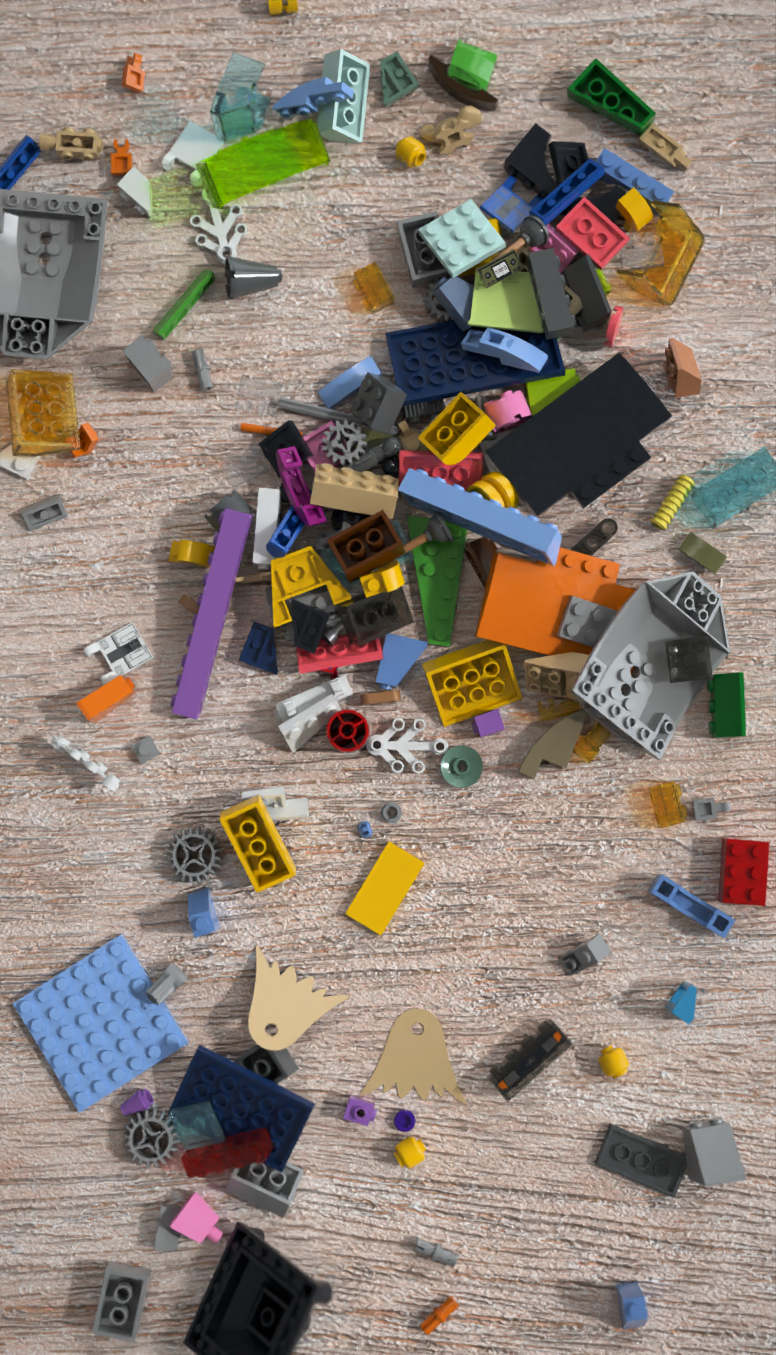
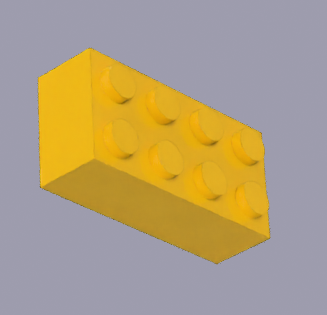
(257, 843)

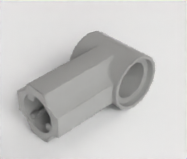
(168, 981)

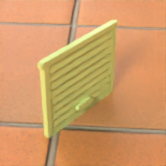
(506, 304)

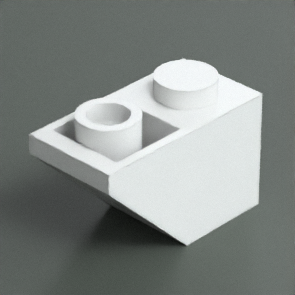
(137, 189)

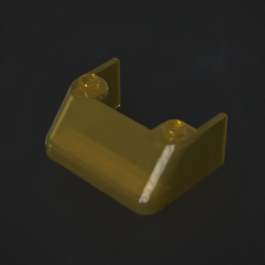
(680, 245)

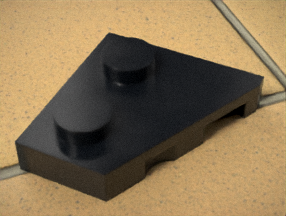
(308, 625)

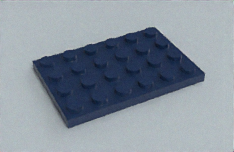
(245, 1102)

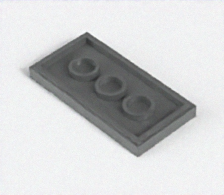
(642, 1160)

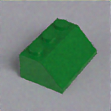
(727, 705)

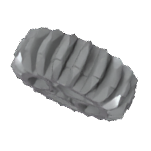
(202, 862)
(148, 1129)

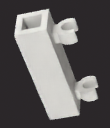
(266, 523)
(293, 706)

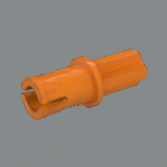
(439, 1315)

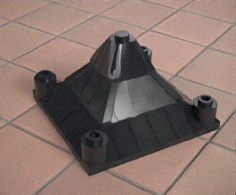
(255, 1301)

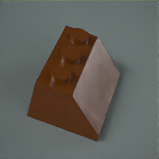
(480, 556)

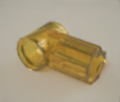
(589, 745)

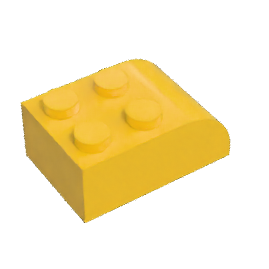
(456, 430)

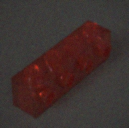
(232, 1152)

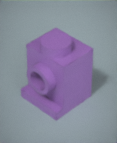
(356, 1103)

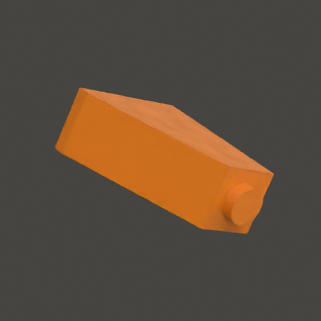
(106, 698)

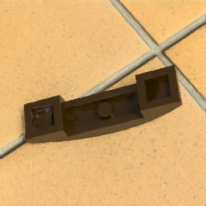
(481, 101)

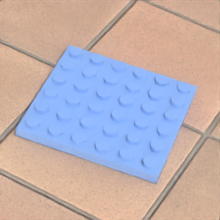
(100, 1023)

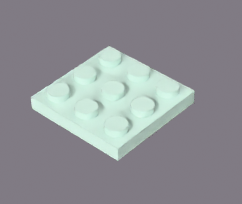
(462, 238)

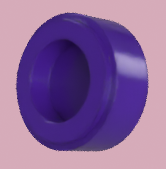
(404, 1120)

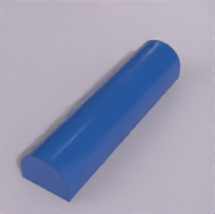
(18, 162)
(568, 191)
(285, 534)

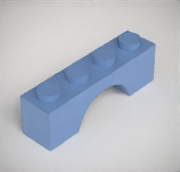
(627, 176)
(691, 906)

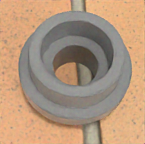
(391, 805)

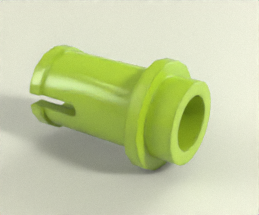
(606, 287)

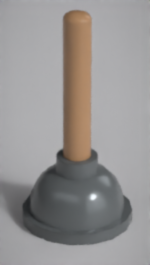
(532, 233)
(436, 531)

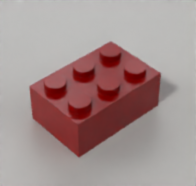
(743, 872)

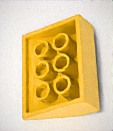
(472, 681)

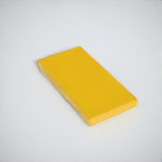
(385, 888)

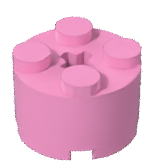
(508, 411)

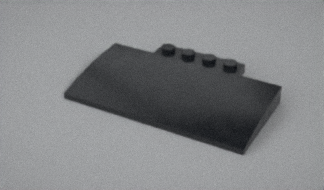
(582, 439)

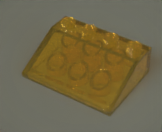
(42, 412)

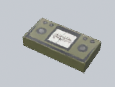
(500, 268)

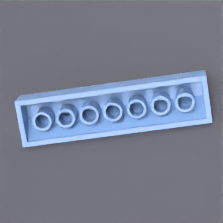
(481, 516)

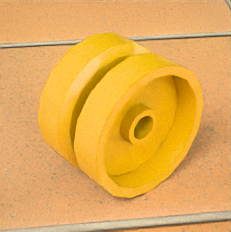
(496, 487)

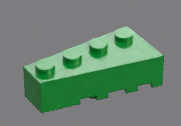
(610, 97)

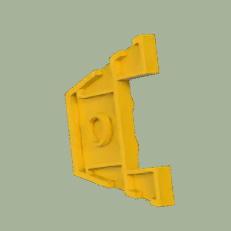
(298, 574)

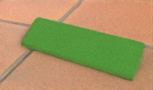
(184, 304)

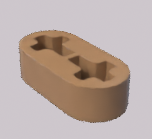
(189, 604)
(380, 697)

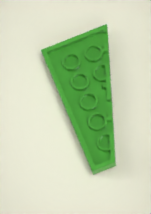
(438, 578)

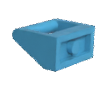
(683, 1002)

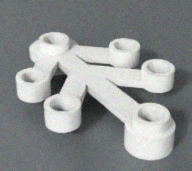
(219, 230)
(62, 745)
(403, 745)

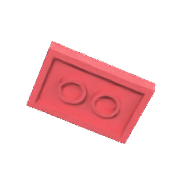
(592, 233)

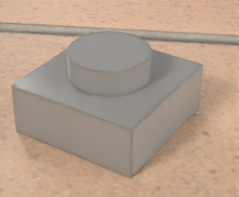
(145, 749)

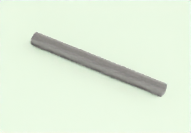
(327, 414)

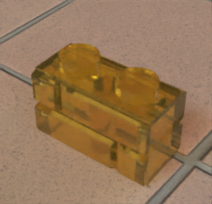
(373, 288)
(667, 804)

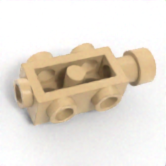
(79, 141)

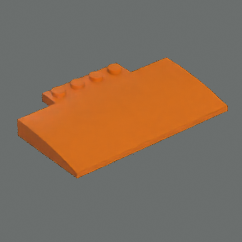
(529, 598)

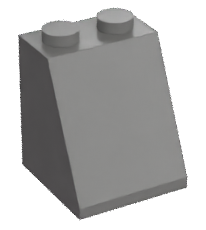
(712, 1153)

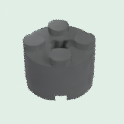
(235, 502)

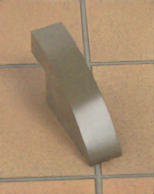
(554, 745)

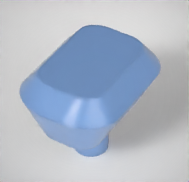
(364, 829)

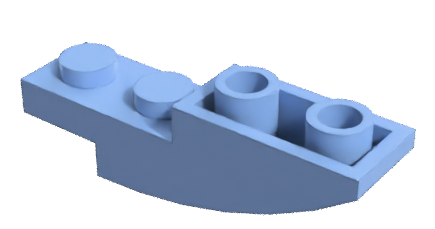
(309, 95)
(505, 346)

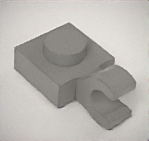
(706, 808)

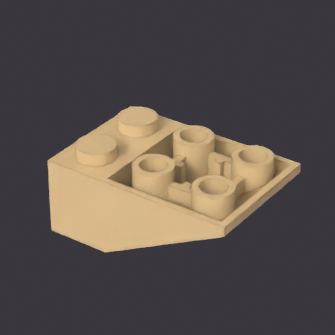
(554, 673)

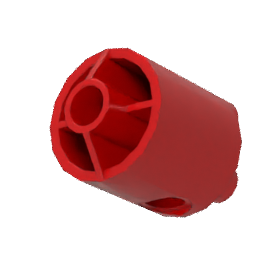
(357, 725)

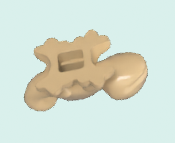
(450, 130)

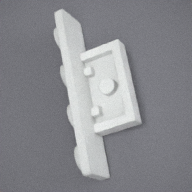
(277, 805)

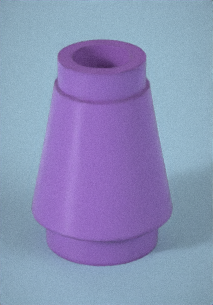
(137, 1102)

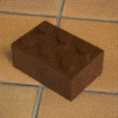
(366, 546)

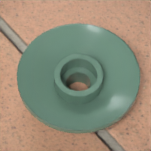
(472, 770)

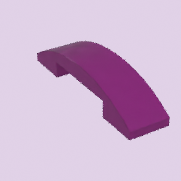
(296, 488)

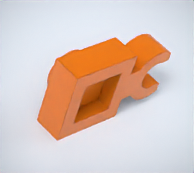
(121, 161)

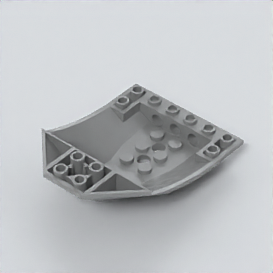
(55, 301)
(636, 636)

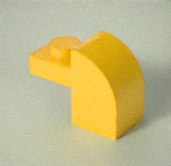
(634, 210)
(190, 553)
(384, 579)

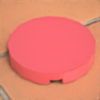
(613, 326)

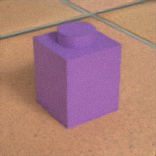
(487, 723)

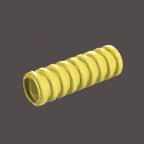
(672, 502)

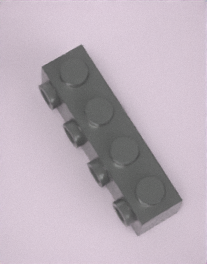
(550, 293)

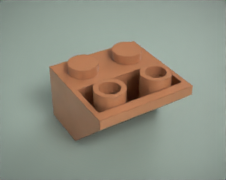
(681, 369)

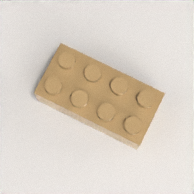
(354, 490)

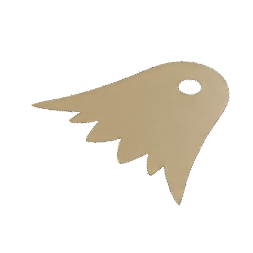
(285, 1004)
(415, 1059)

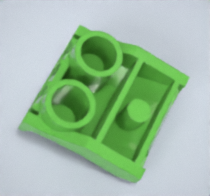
(471, 66)

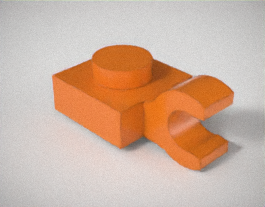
(132, 75)

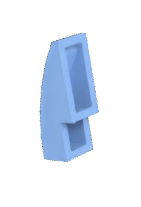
(347, 383)

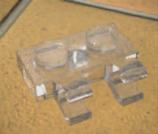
(642, 257)

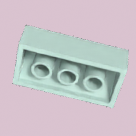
(344, 119)

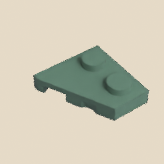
(396, 79)

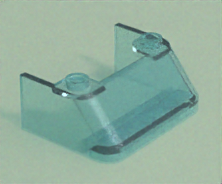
(237, 103)

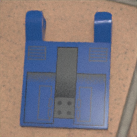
(507, 206)

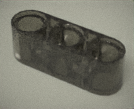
(598, 535)

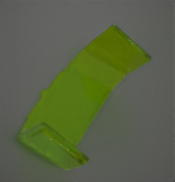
(262, 161)

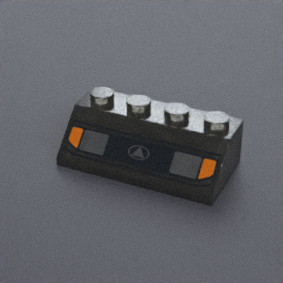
(529, 1059)

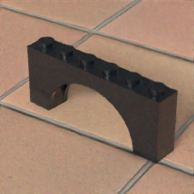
(529, 167)

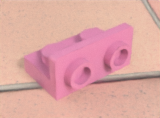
(561, 247)

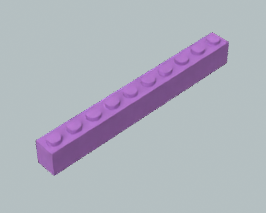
(212, 613)

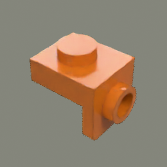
(88, 440)

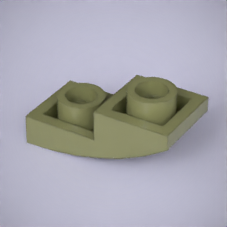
(702, 553)

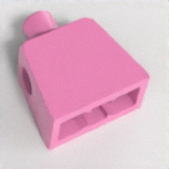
(196, 1220)

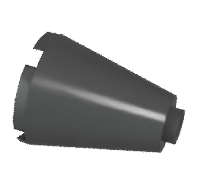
(249, 277)

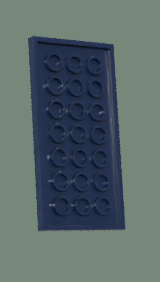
(433, 366)

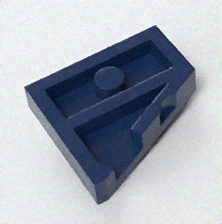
(260, 648)

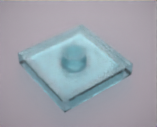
(197, 1125)

